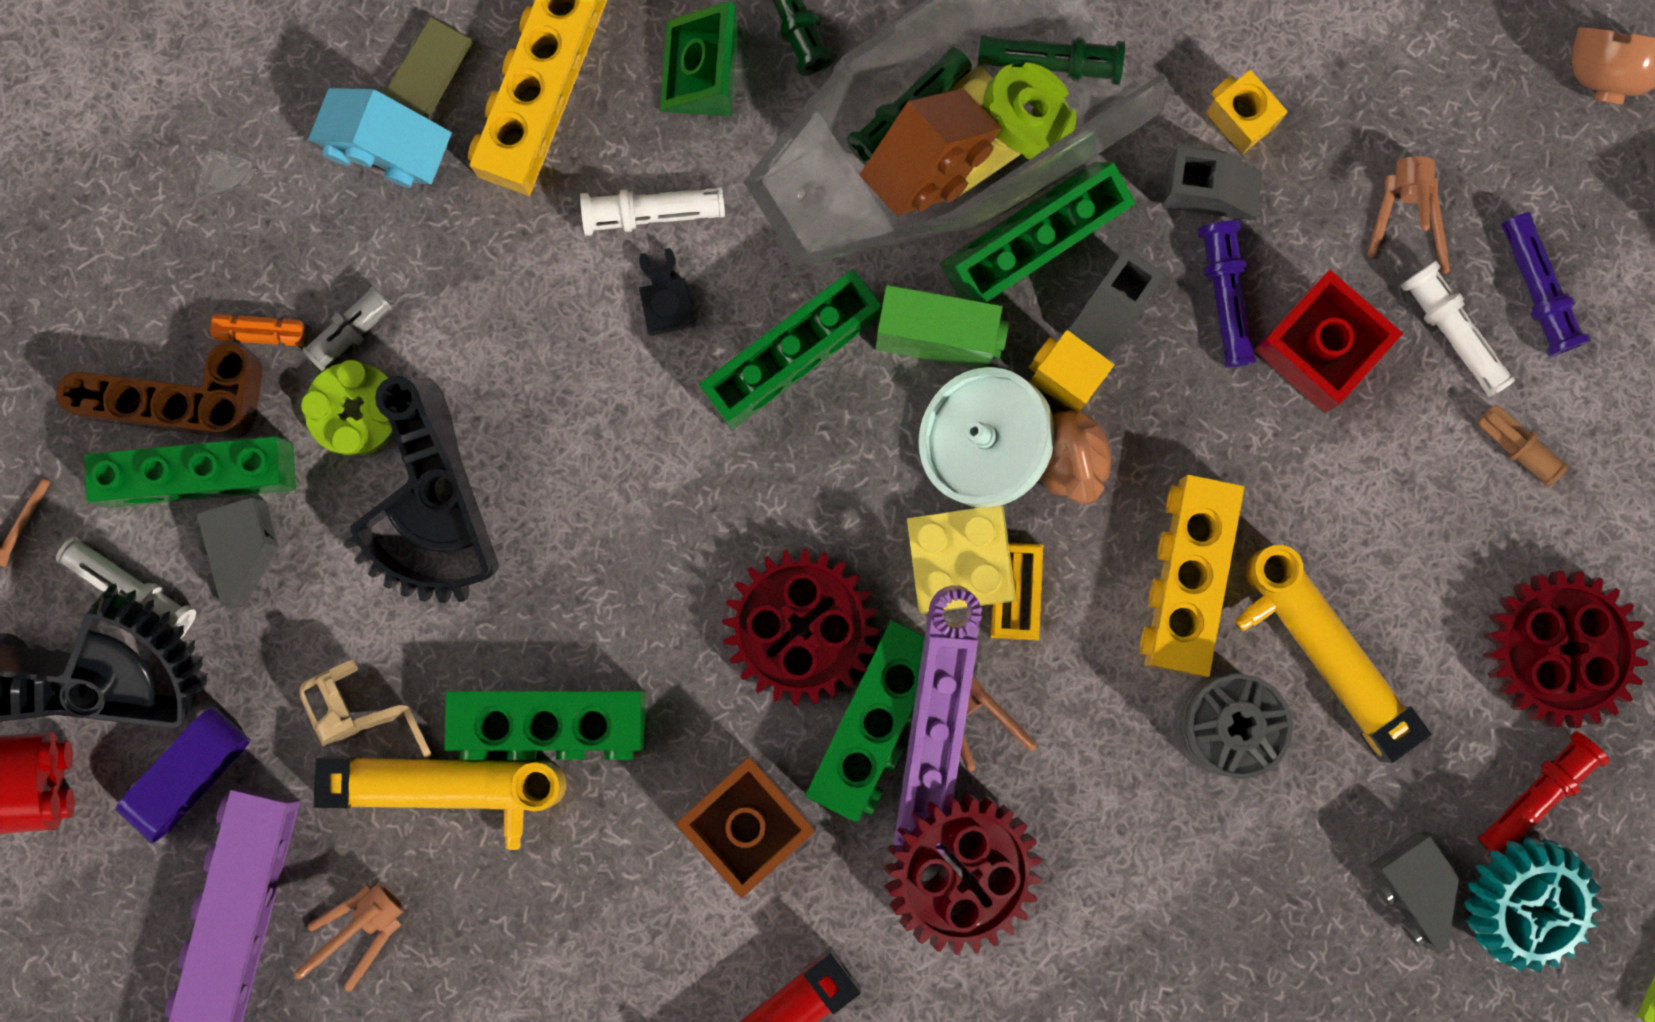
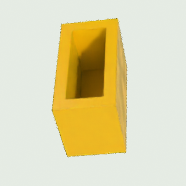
(1068, 371)

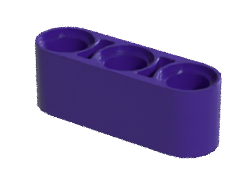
(182, 774)

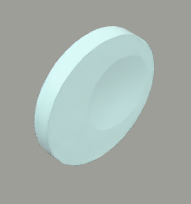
(986, 437)

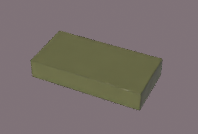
(429, 68)

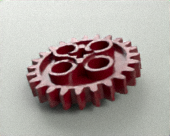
(771, 594)
(1608, 645)
(929, 903)

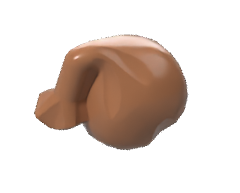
(1078, 459)

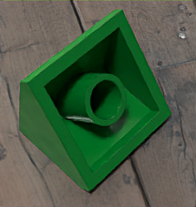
(700, 62)

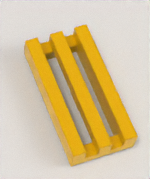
(1014, 632)

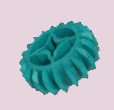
(1540, 914)

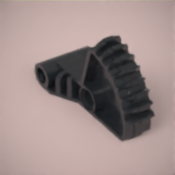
(429, 452)
(56, 681)

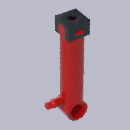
(812, 995)

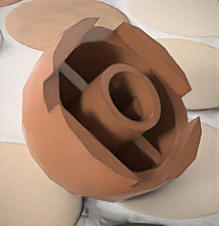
(1613, 63)

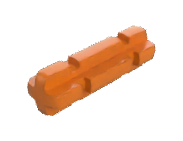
(258, 330)

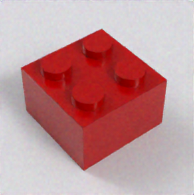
(1328, 341)

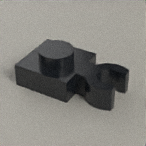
(667, 300)

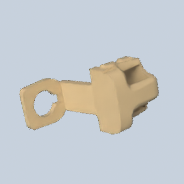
(338, 722)

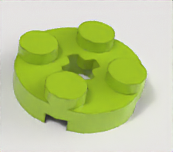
(1042, 89)
(325, 404)

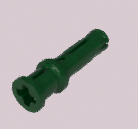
(803, 32)
(993, 53)
(936, 80)

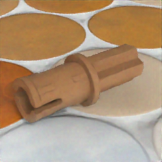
(1522, 445)

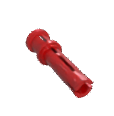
(1557, 780)

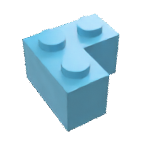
(379, 131)

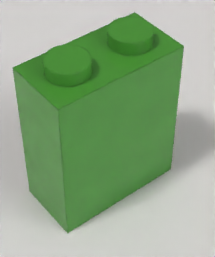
(940, 328)

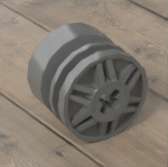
(1207, 712)

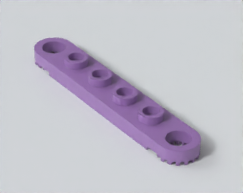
(939, 708)

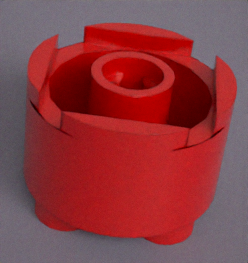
(34, 782)

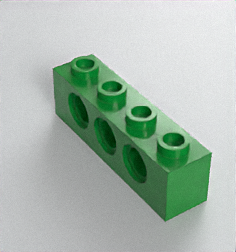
(1038, 232)
(792, 349)
(190, 472)
(469, 714)
(830, 784)

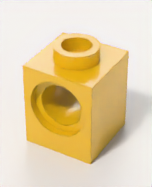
(1241, 130)

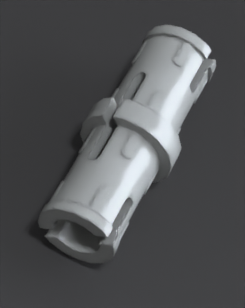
(347, 329)

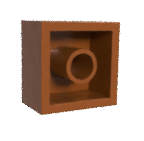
(930, 151)
(746, 826)

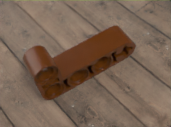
(159, 398)

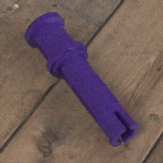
(1226, 272)
(1551, 306)

